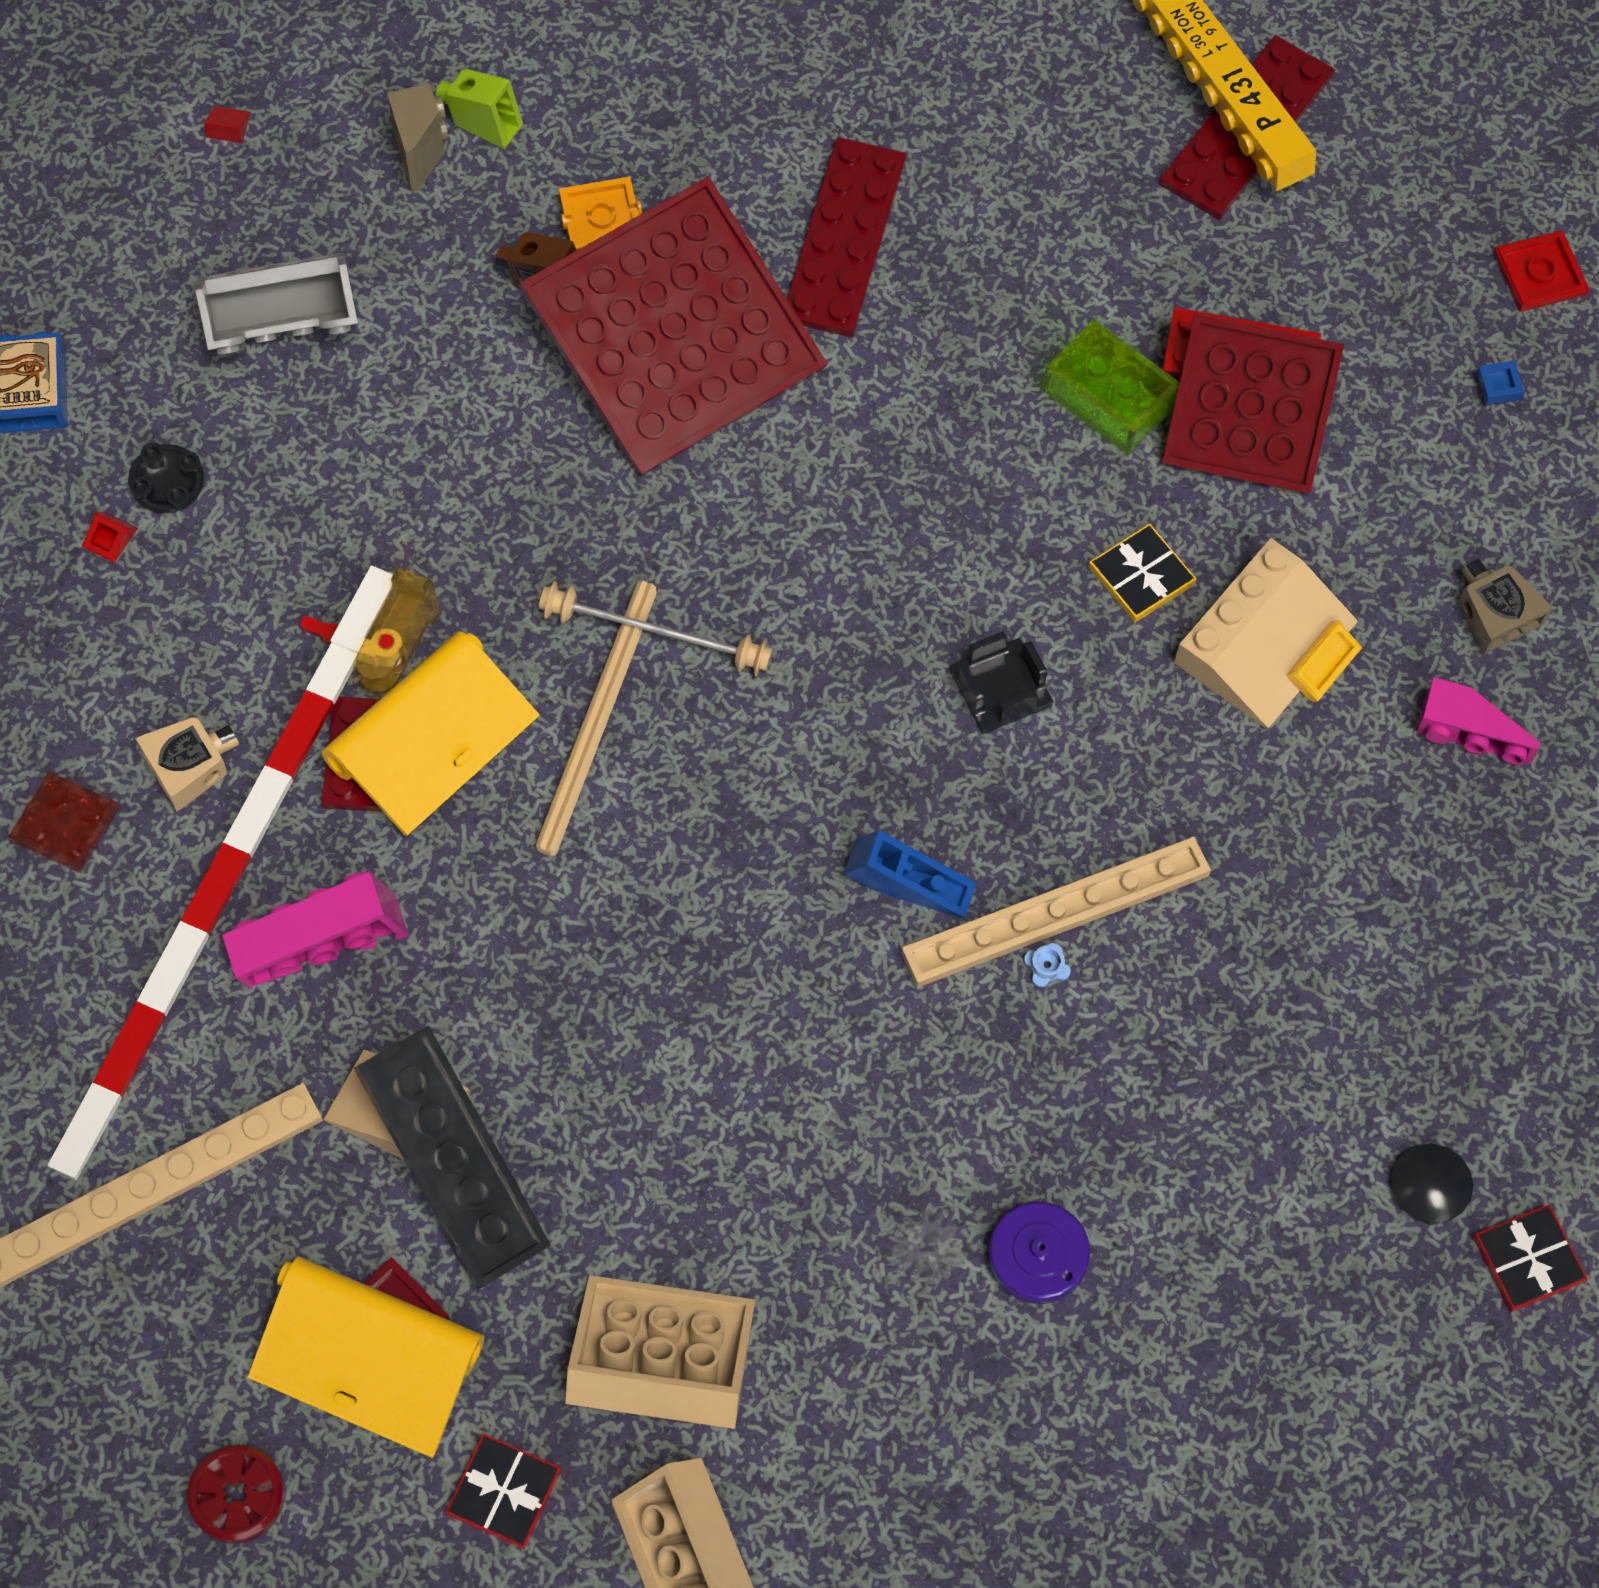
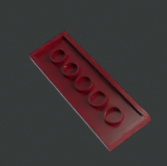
(1212, 165)
(845, 236)

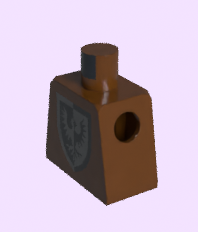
(532, 255)

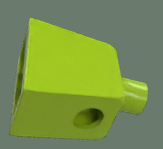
(482, 106)

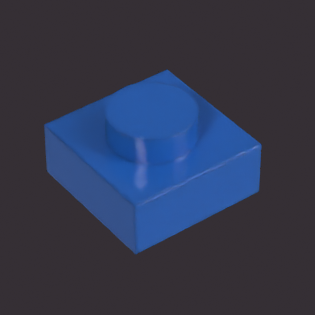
(1500, 382)

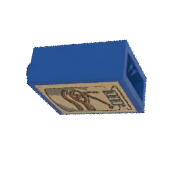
(33, 382)

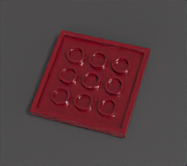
(1252, 403)

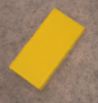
(1324, 661)

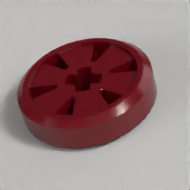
(239, 1520)

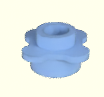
(1049, 953)

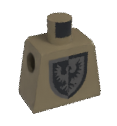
(1500, 605)

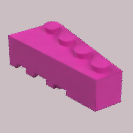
(314, 929)

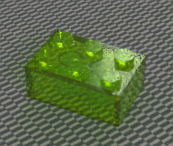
(1110, 386)

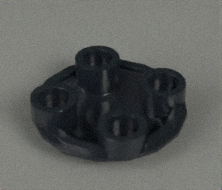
(166, 478)
(1432, 1183)

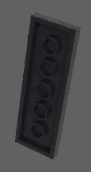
(452, 1157)

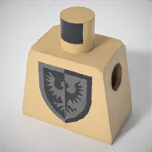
(186, 758)

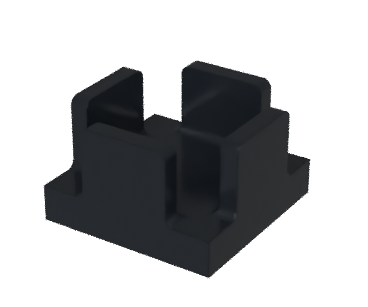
(1002, 681)

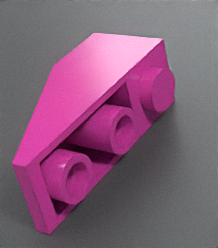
(1468, 719)

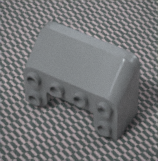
(275, 300)

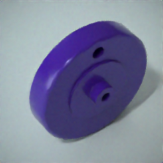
(1039, 1252)

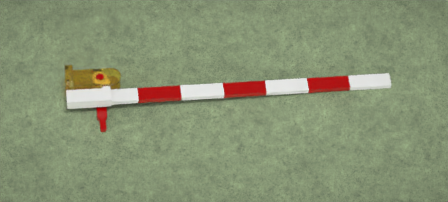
(377, 637)

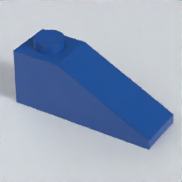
(908, 874)

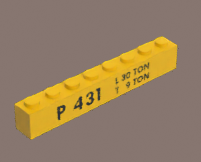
(1233, 89)

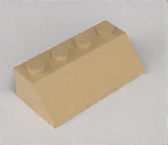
(680, 1530)

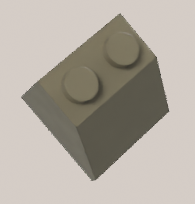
(418, 130)

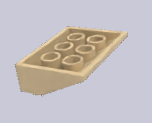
(1261, 632)
(660, 1352)

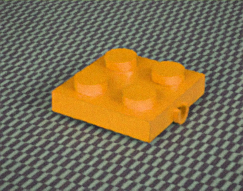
(597, 209)

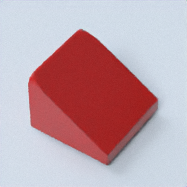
(227, 124)
(108, 536)

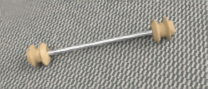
(565, 603)

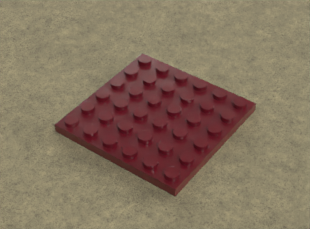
(673, 325)

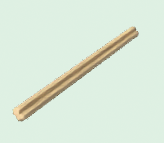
(595, 722)

